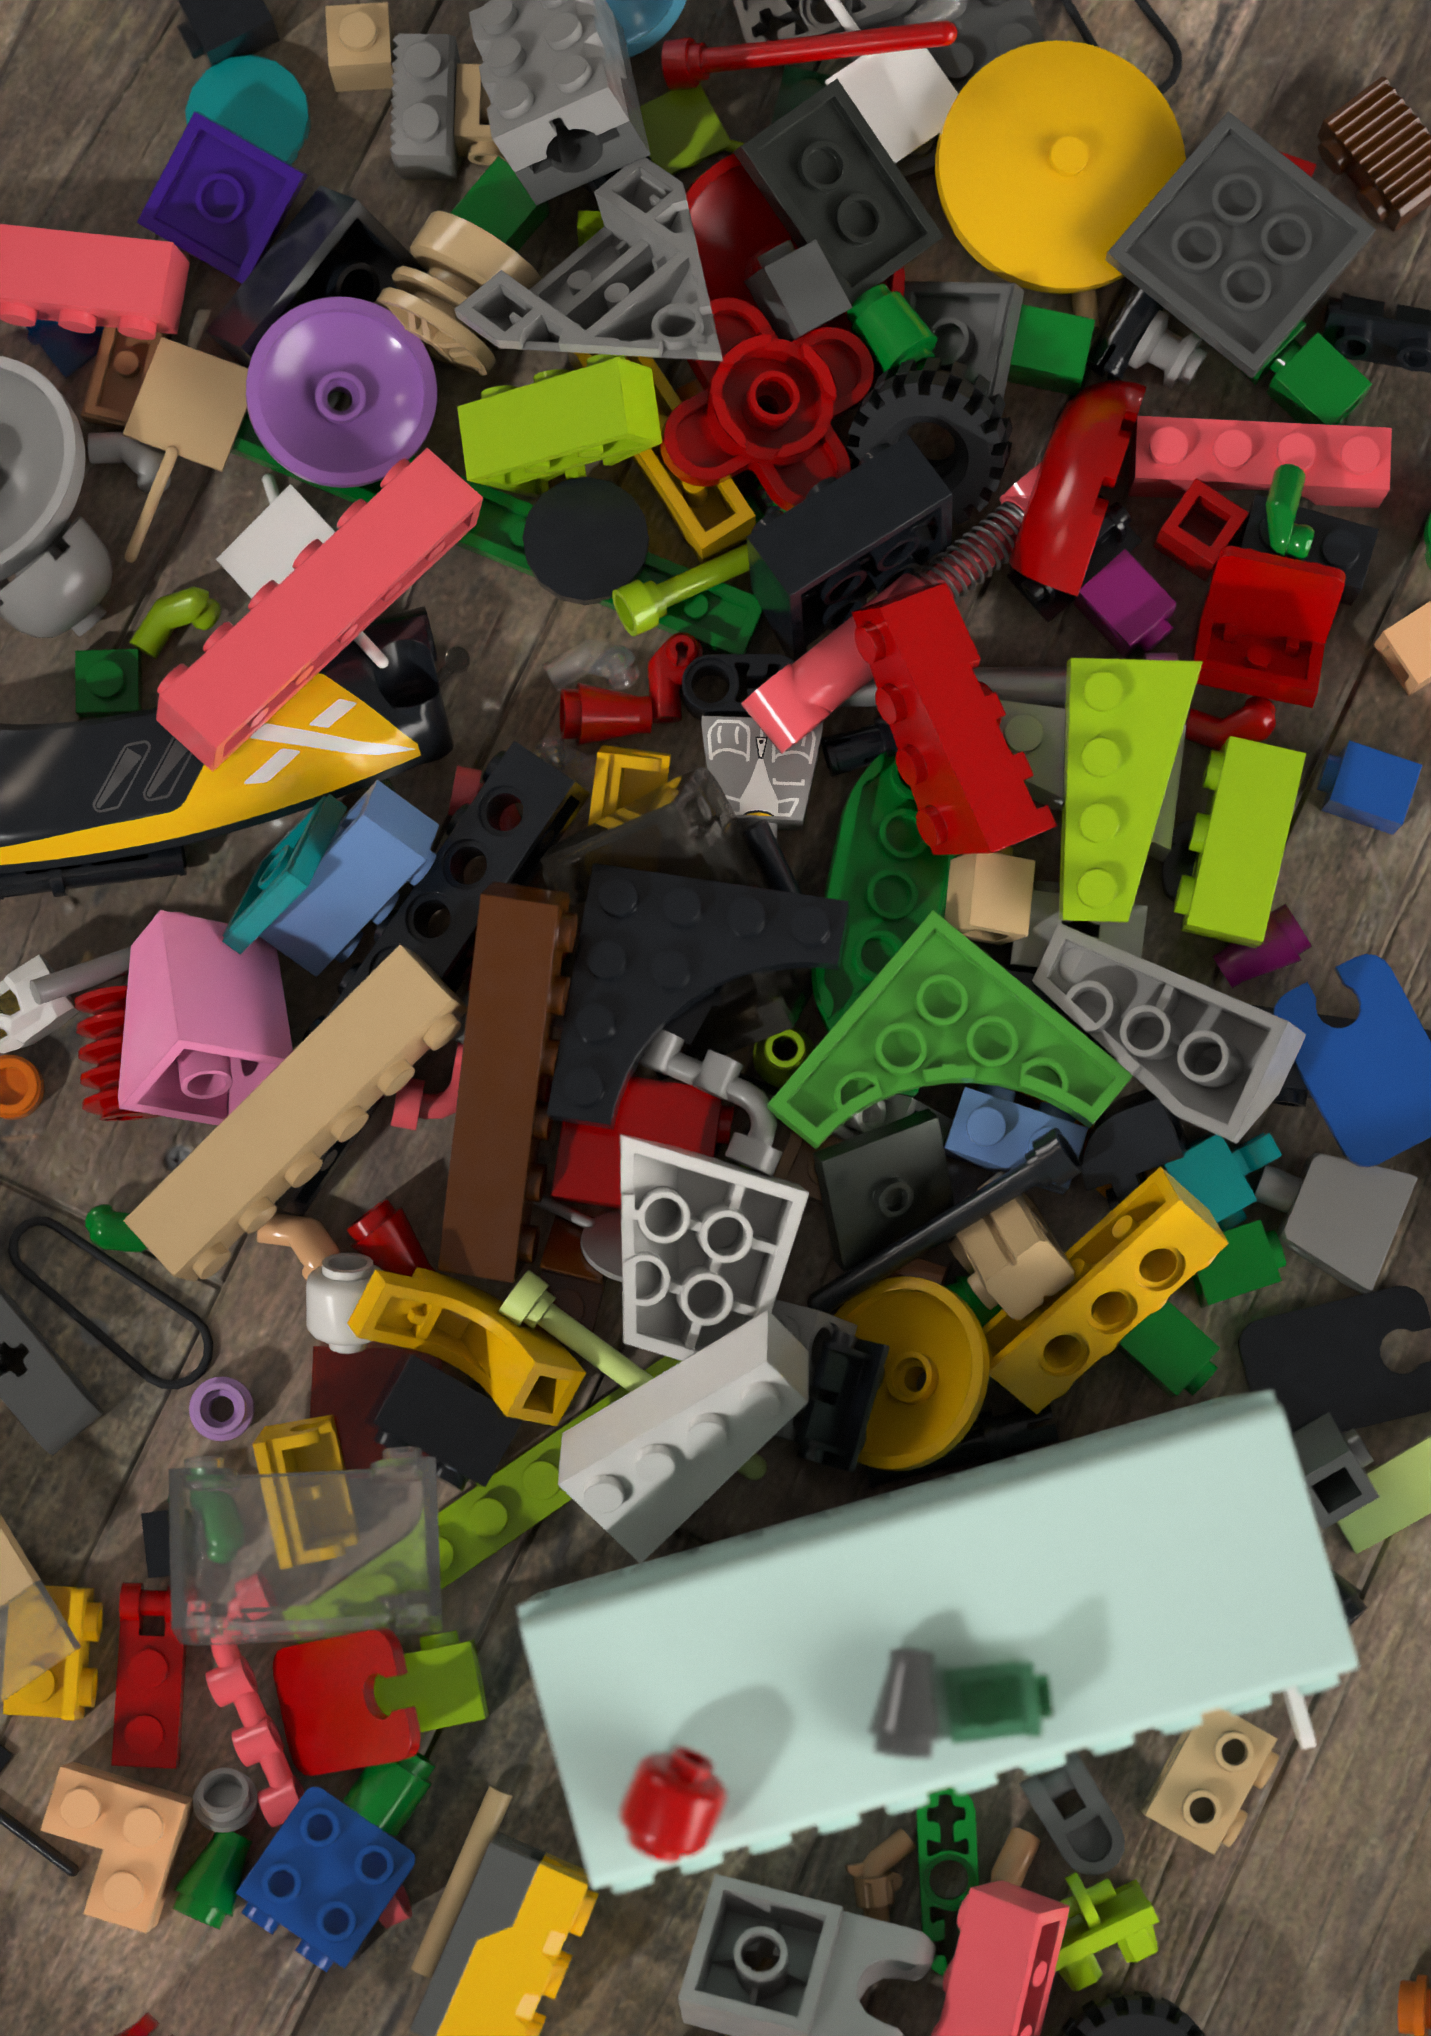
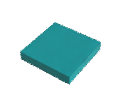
(284, 873)

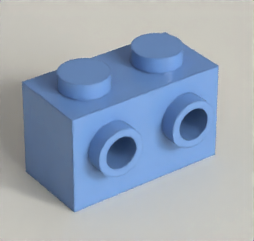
(997, 1133)

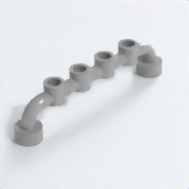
(714, 1076)

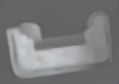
(304, 1551)

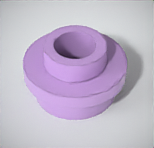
(201, 1405)

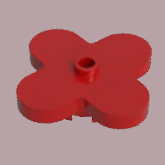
(804, 383)

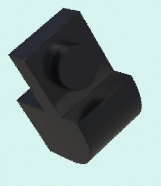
(1129, 1140)

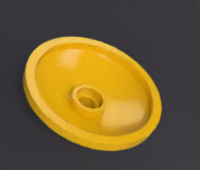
(927, 1333)

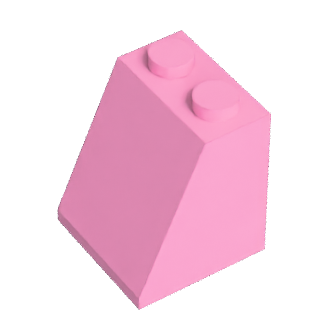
(199, 1020)

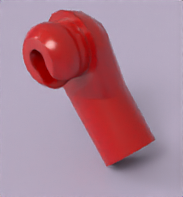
(666, 675)
(1250, 722)

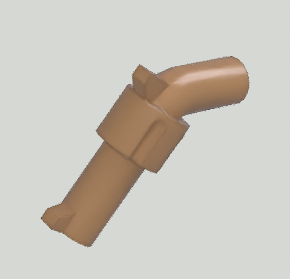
(873, 1880)

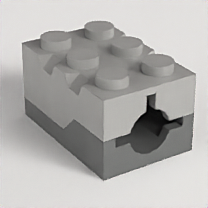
(558, 91)

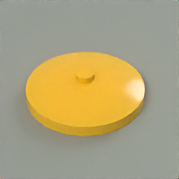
(1054, 162)

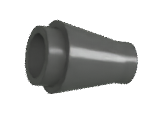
(907, 1707)

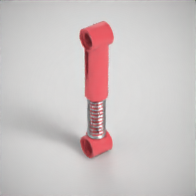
(834, 670)

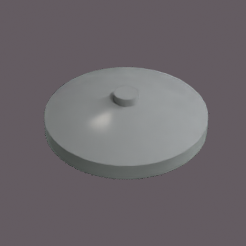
(38, 464)

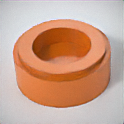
(20, 1087)

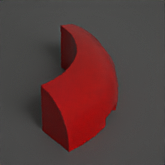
(1064, 504)

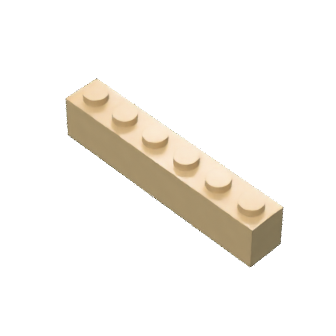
(297, 1116)

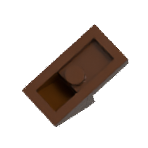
(570, 1276)

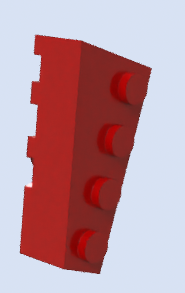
(946, 725)

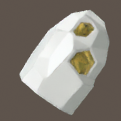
(21, 1018)

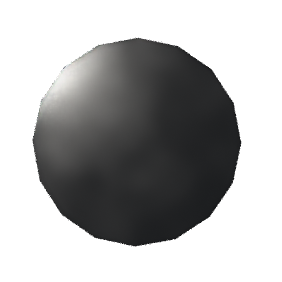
(585, 540)

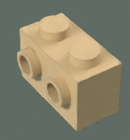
(1210, 1778)

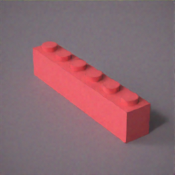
(317, 608)

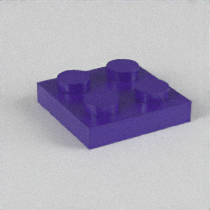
(221, 197)

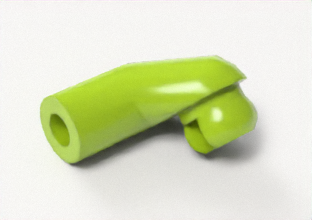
(174, 611)

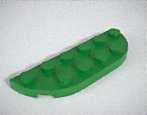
(885, 877)

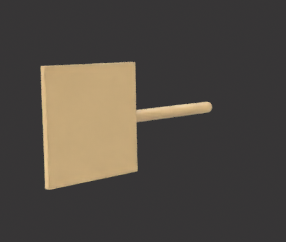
(190, 410)

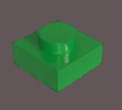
(108, 682)

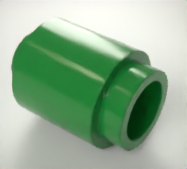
(890, 329)
(391, 1792)

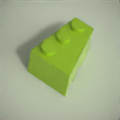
(1239, 841)

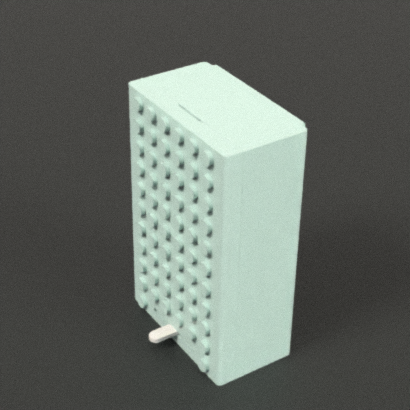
(1128, 1564)

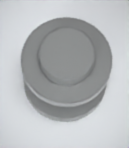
(1175, 355)

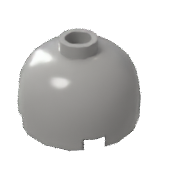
(60, 585)

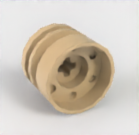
(458, 263)

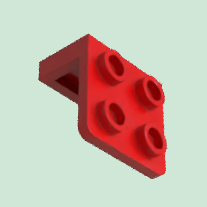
(1267, 625)

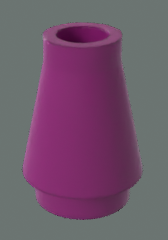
(1281, 947)

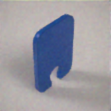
(1368, 1075)

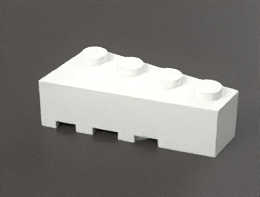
(684, 1433)

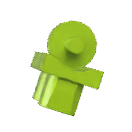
(1099, 1919)

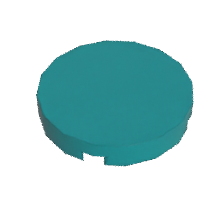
(255, 101)

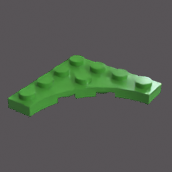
(941, 1019)

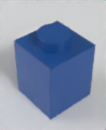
(1368, 786)

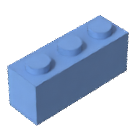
(357, 881)

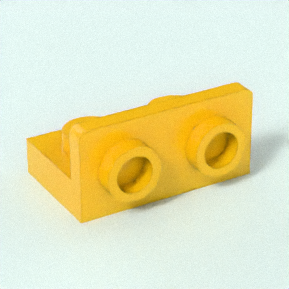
(69, 1684)

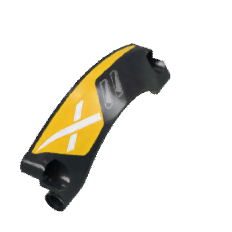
(134, 789)

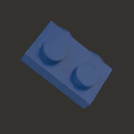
(325, 1878)

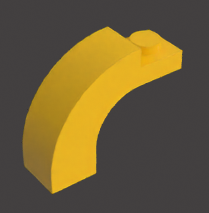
(433, 1313)

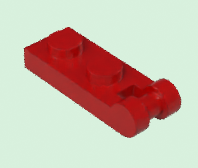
(148, 1683)

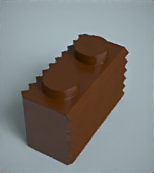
(1382, 152)

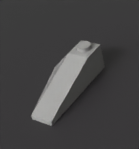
(1182, 1040)

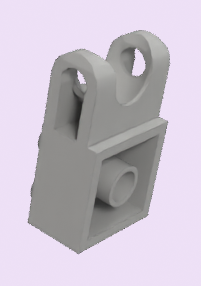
(819, 1962)

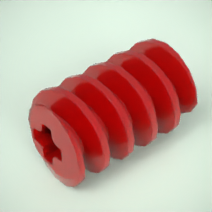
(107, 1029)

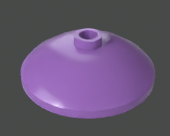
(349, 350)

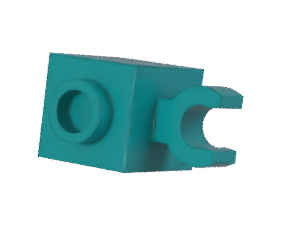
(1218, 1174)

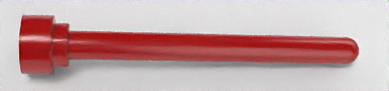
(690, 62)

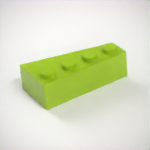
(1117, 763)

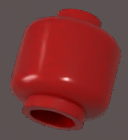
(672, 1804)

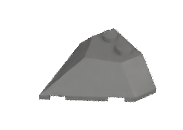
(621, 292)

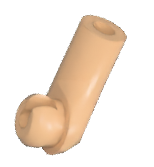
(304, 1235)

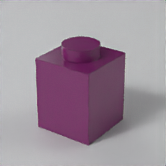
(1127, 605)

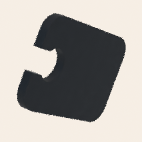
(1332, 1362)

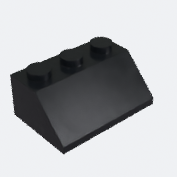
(324, 252)

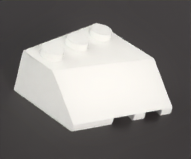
(699, 1245)

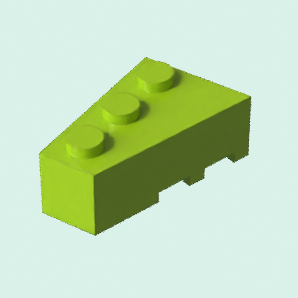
(559, 424)

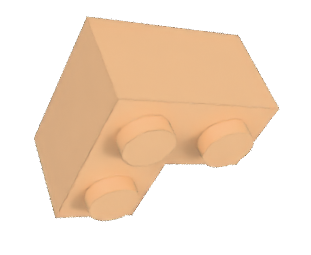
(139, 1836)

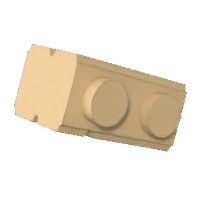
(1012, 1257)

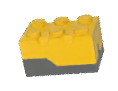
(507, 1944)

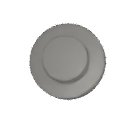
(225, 1800)

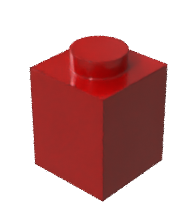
(1200, 529)

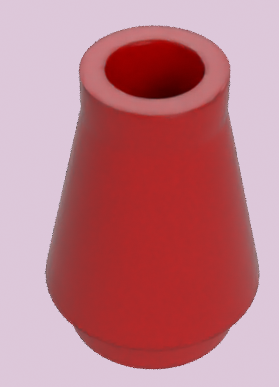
(602, 714)
(388, 1240)

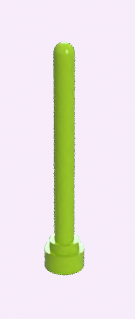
(643, 604)

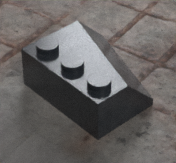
(848, 542)

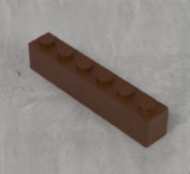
(504, 1081)

